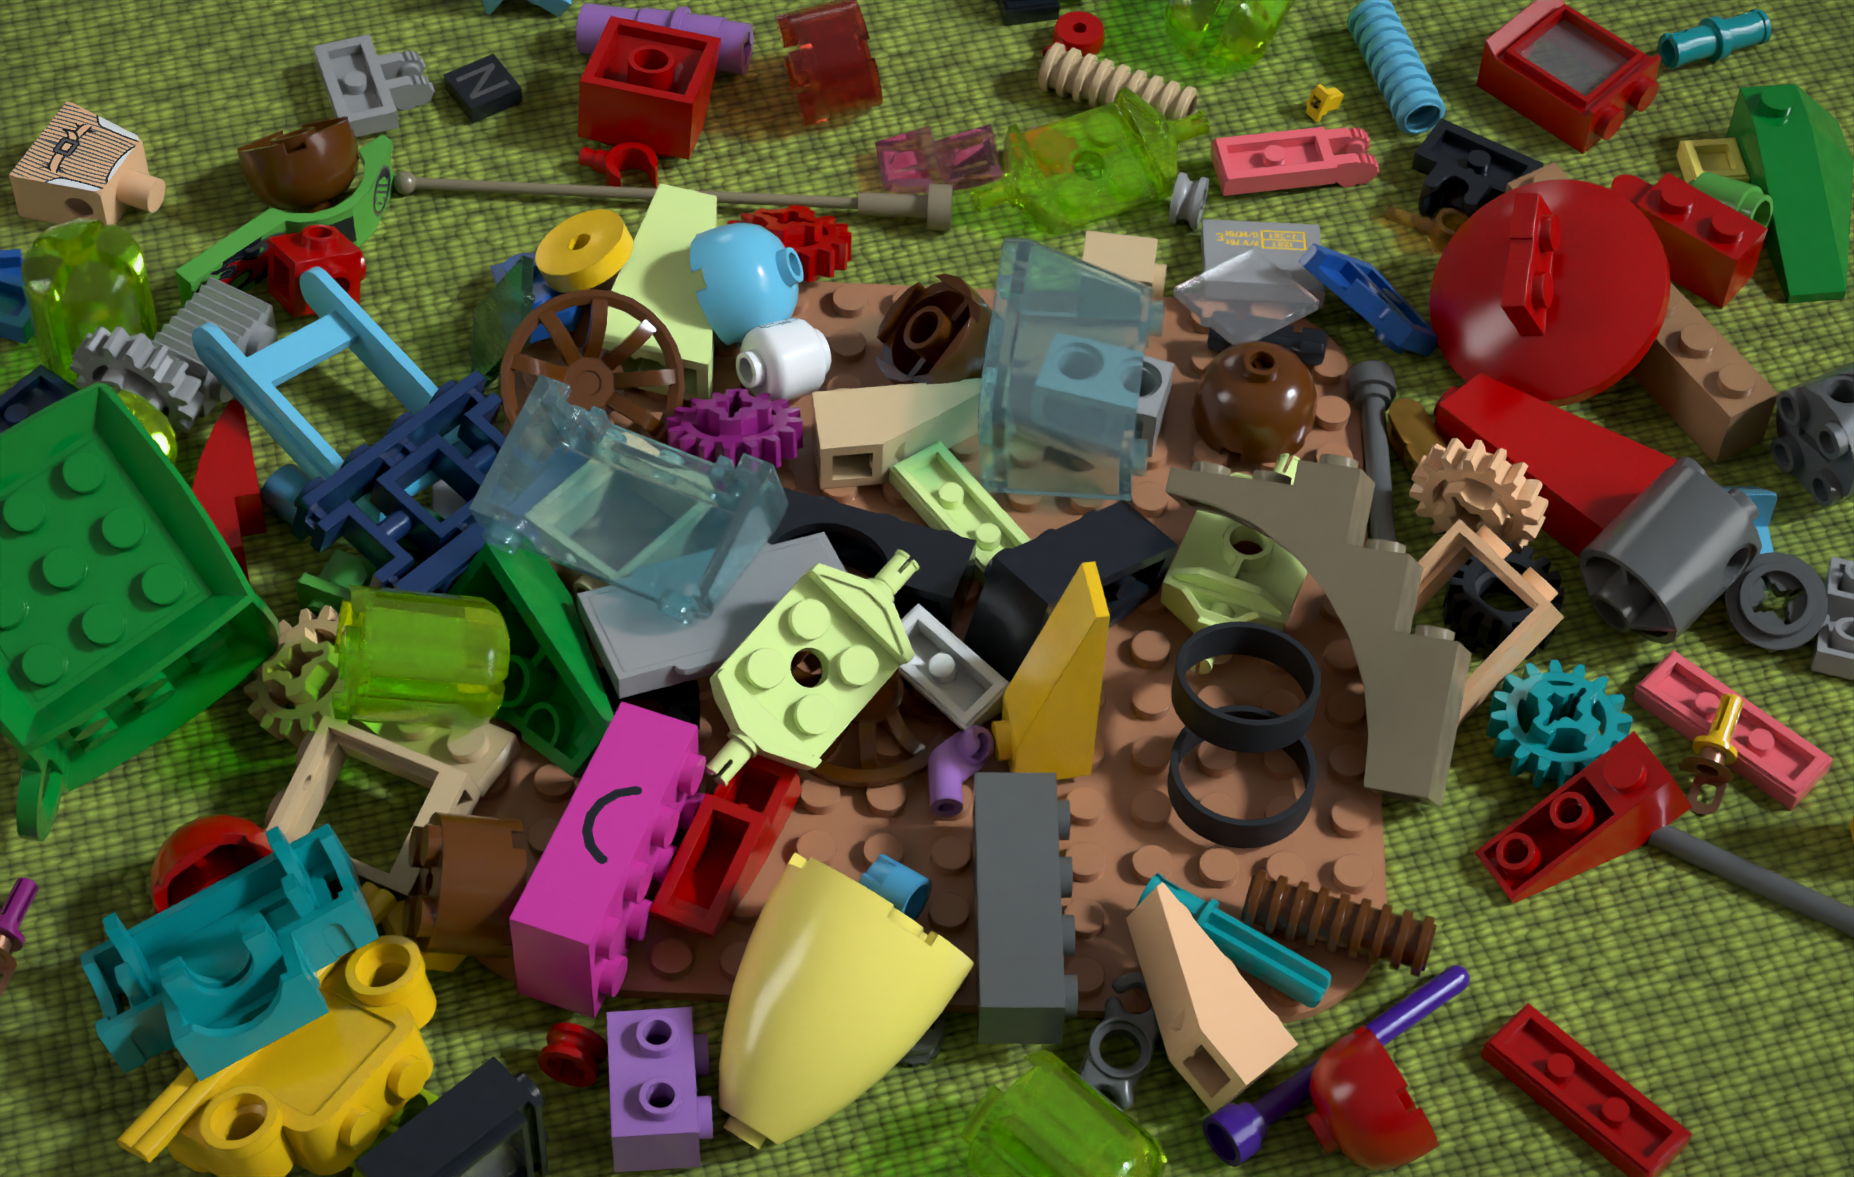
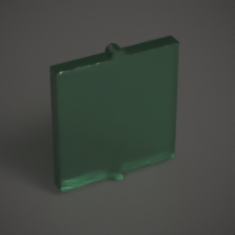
(499, 316)

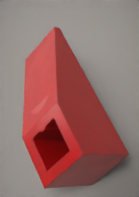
(1586, 821)

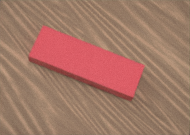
(1767, 750)

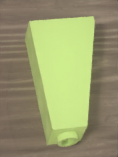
(662, 280)

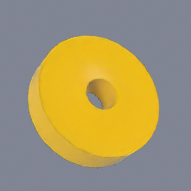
(584, 250)

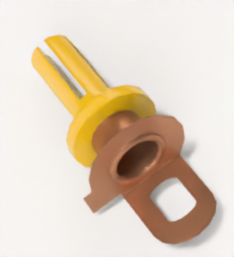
(1713, 754)

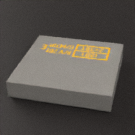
(1278, 242)

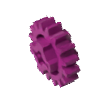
(736, 426)

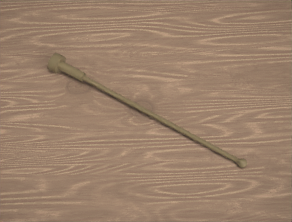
(934, 206)

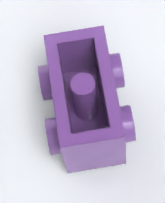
(654, 1089)

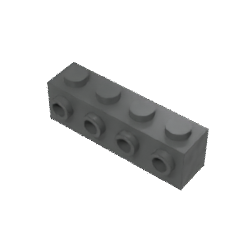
(1019, 909)

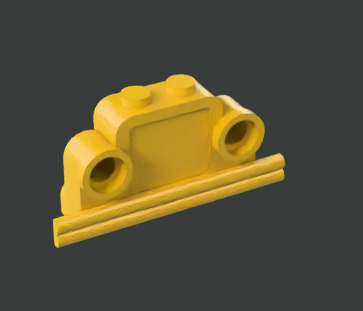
(316, 1090)

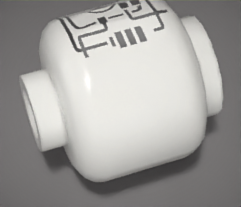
(783, 359)

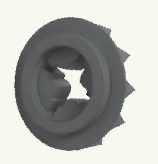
(1787, 577)

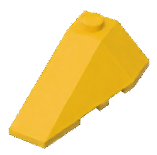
(1057, 689)

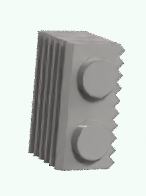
(239, 315)

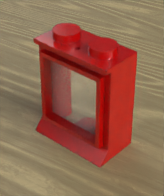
(1567, 73)

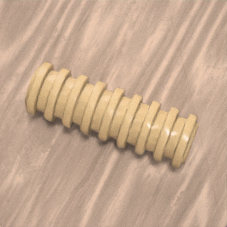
(1100, 83)

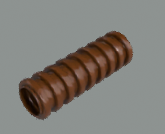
(1338, 922)

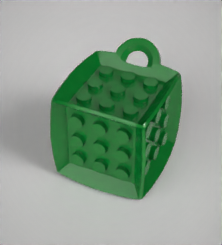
(111, 599)

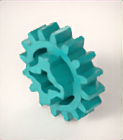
(1557, 722)

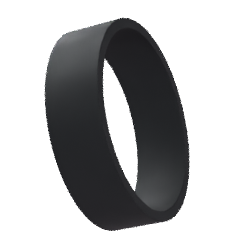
(1235, 732)
(1232, 831)

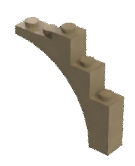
(1408, 679)

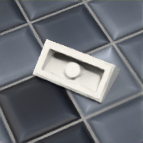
(950, 672)

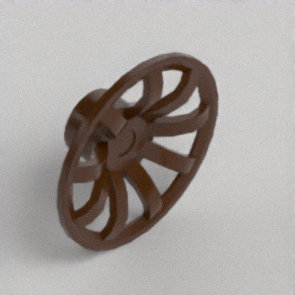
(590, 370)
(881, 708)

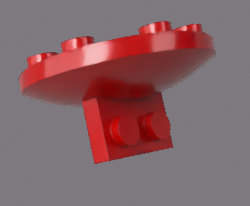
(1551, 290)

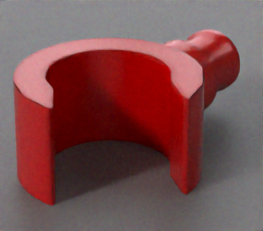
(619, 158)

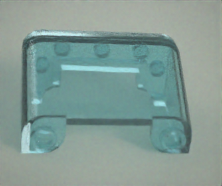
(1064, 376)
(626, 505)

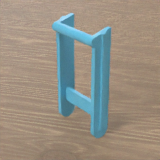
(340, 327)

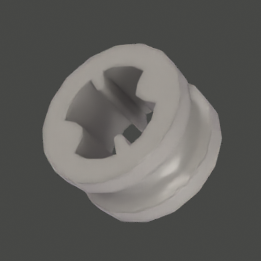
(1188, 200)

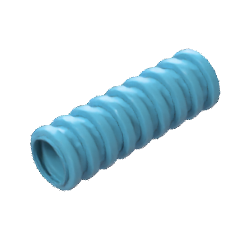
(1396, 66)

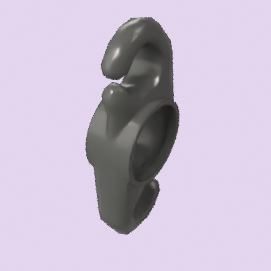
(1139, 1028)

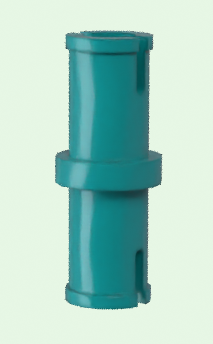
(1714, 38)

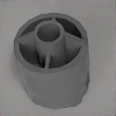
(1818, 434)
(1670, 553)

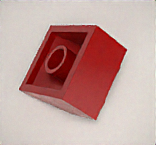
(648, 87)

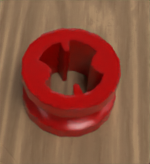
(572, 1054)

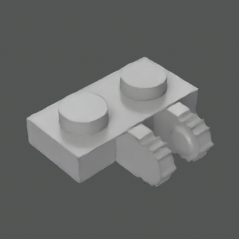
(369, 85)

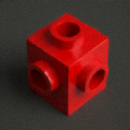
(313, 247)

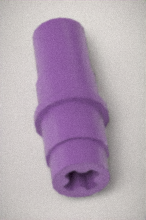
(735, 36)

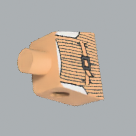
(84, 171)

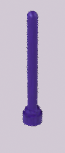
(1238, 1129)

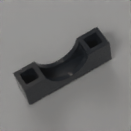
(871, 539)

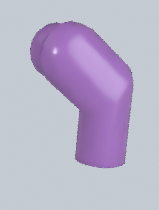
(953, 764)

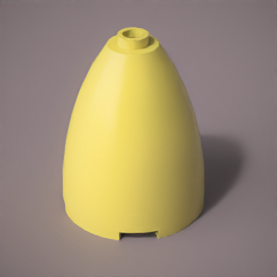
(825, 1002)

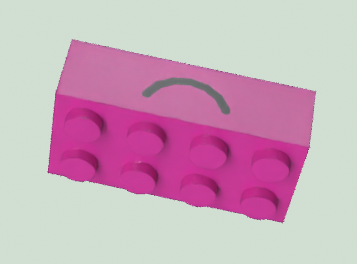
(607, 861)

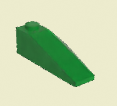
(1807, 170)
(552, 676)

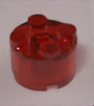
(829, 61)

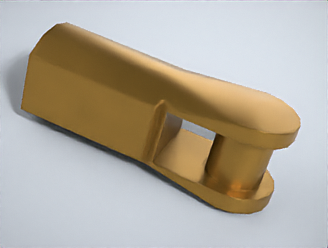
(1411, 432)

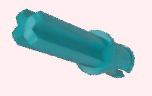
(1252, 949)

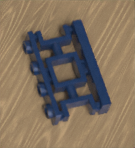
(393, 464)

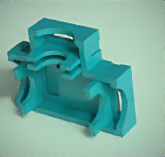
(232, 959)

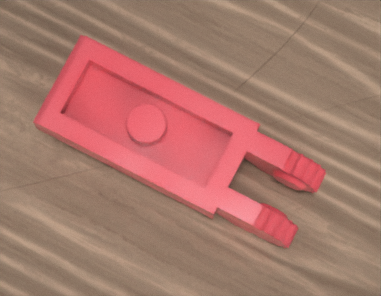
(1292, 160)

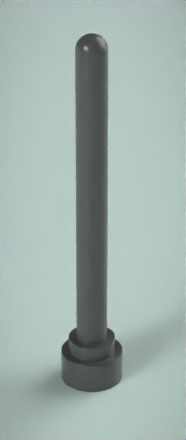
(1372, 390)

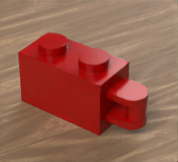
(1705, 241)

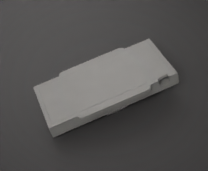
(652, 651)

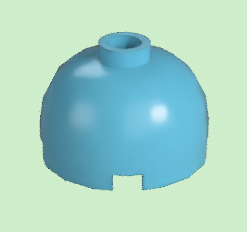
(746, 278)

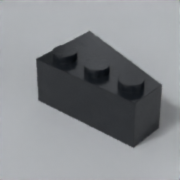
(1031, 578)

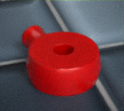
(1079, 31)

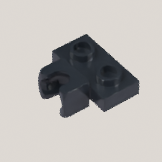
(1465, 169)

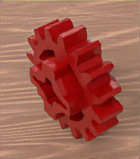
(817, 241)

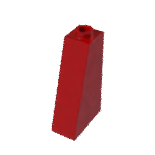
(1583, 467)

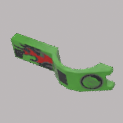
(243, 255)

